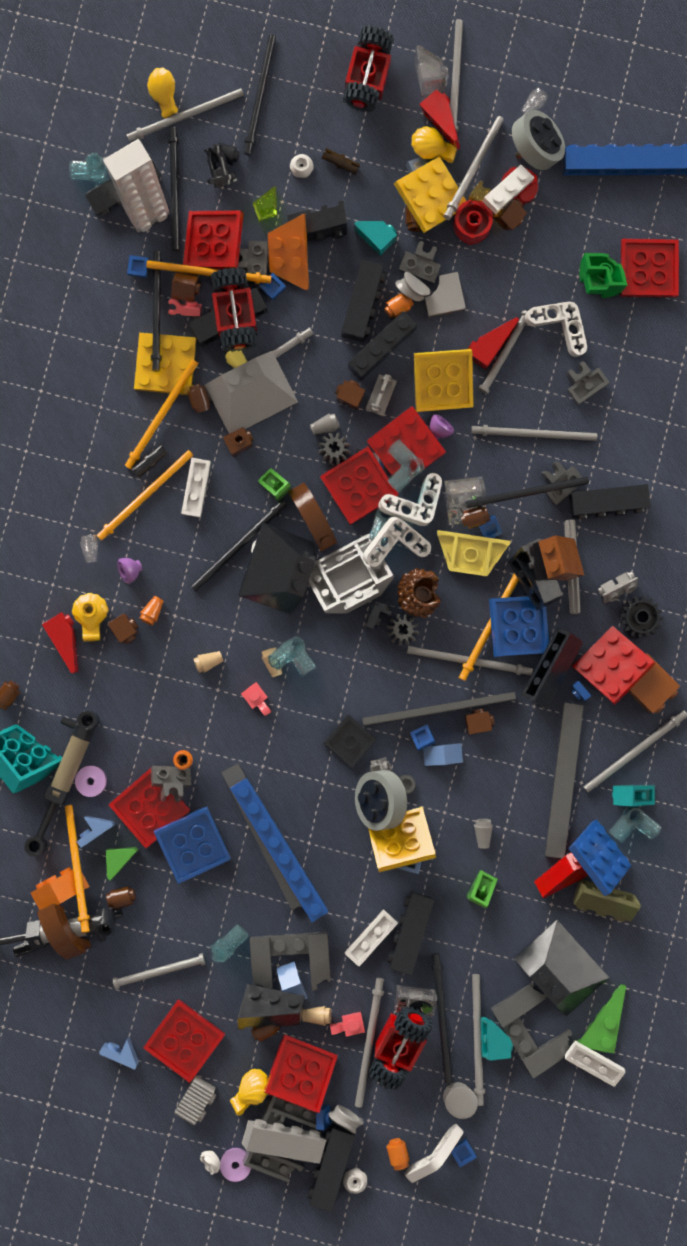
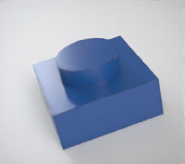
(137, 266)
(274, 289)
(491, 528)
(579, 691)
(422, 737)
(322, 1118)
(463, 1153)

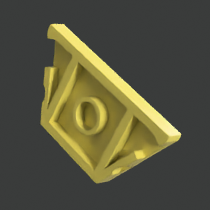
(471, 553)

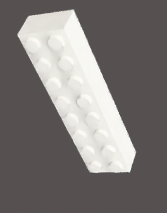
(137, 185)

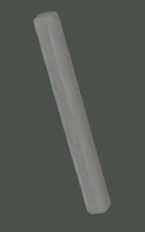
(573, 584)

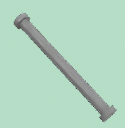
(504, 353)
(117, 982)

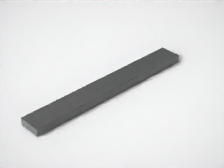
(439, 708)
(233, 776)
(564, 780)

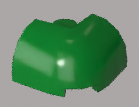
(602, 275)

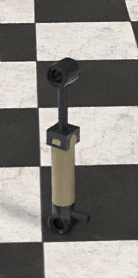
(66, 772)

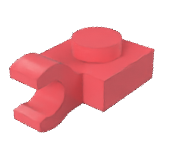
(187, 309)
(255, 697)
(351, 1024)

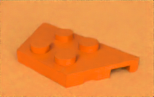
(289, 252)

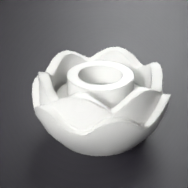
(301, 172)
(211, 1161)
(359, 1176)

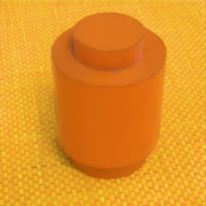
(397, 305)
(398, 1154)

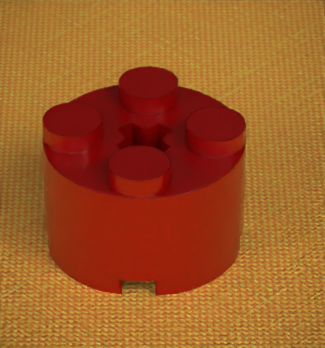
(471, 232)

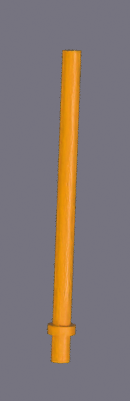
(257, 278)
(134, 456)
(143, 496)
(468, 666)
(83, 917)

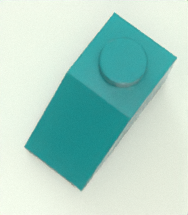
(376, 234)
(633, 795)
(494, 1041)

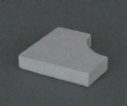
(447, 297)

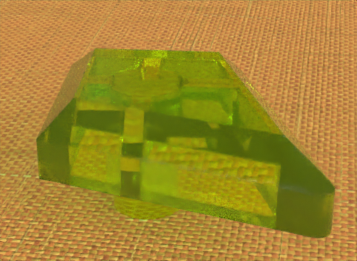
(266, 205)

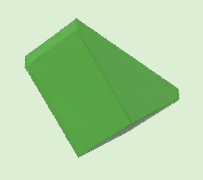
(275, 484)
(117, 858)
(482, 889)

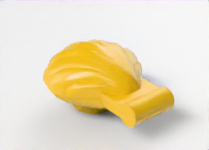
(161, 89)
(430, 144)
(90, 612)
(250, 1091)

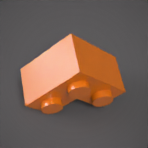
(56, 890)

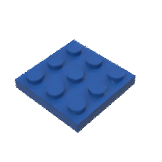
(518, 627)
(192, 845)
(600, 857)

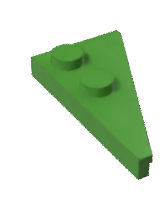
(604, 1030)

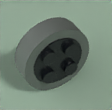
(538, 140)
(381, 800)

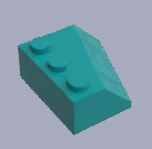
(24, 759)

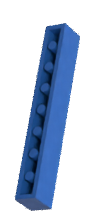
(625, 160)
(279, 849)

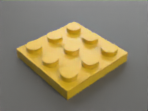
(428, 193)
(176, 356)
(443, 380)
(404, 844)

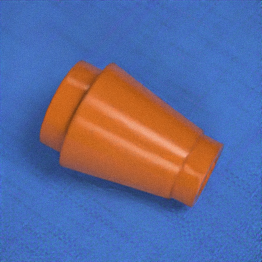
(151, 611)
(178, 762)

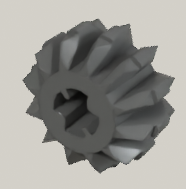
(340, 446)
(409, 629)

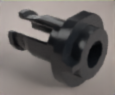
(222, 175)

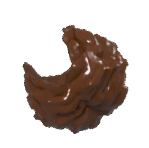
(417, 592)

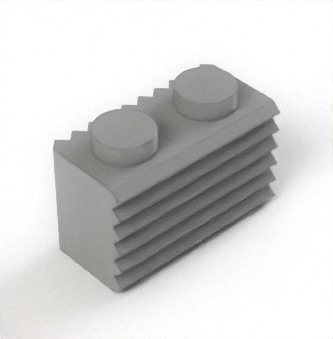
(195, 1100)

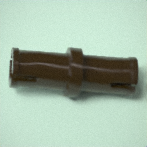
(340, 161)

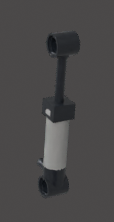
(100, 924)

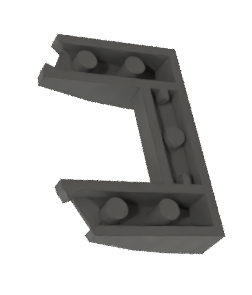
(289, 944)
(508, 1013)
(275, 1113)

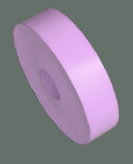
(84, 787)
(230, 1172)

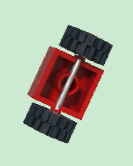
(368, 69)
(234, 309)
(399, 1046)

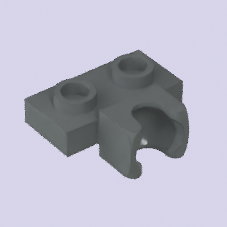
(254, 257)
(421, 263)
(585, 383)
(559, 476)
(170, 780)

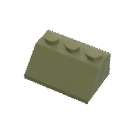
(617, 904)

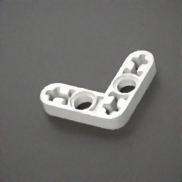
(563, 317)
(415, 508)
(393, 536)
(437, 1158)

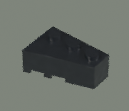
(324, 223)
(531, 572)
(269, 1007)

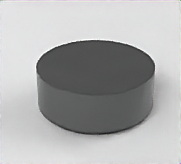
(408, 782)

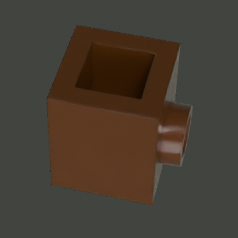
(510, 215)
(185, 287)
(350, 394)
(238, 441)
(124, 628)
(479, 721)

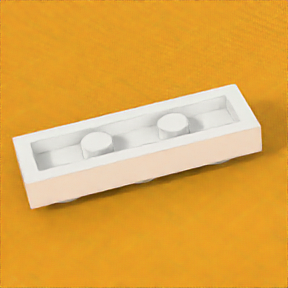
(508, 189)
(196, 487)
(371, 937)
(594, 1063)

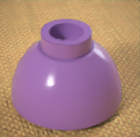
(440, 427)
(129, 569)

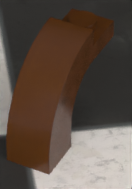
(312, 516)
(60, 934)

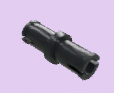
(149, 460)

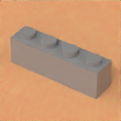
(283, 1141)

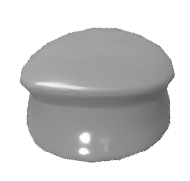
(412, 287)
(460, 1100)
(345, 1118)

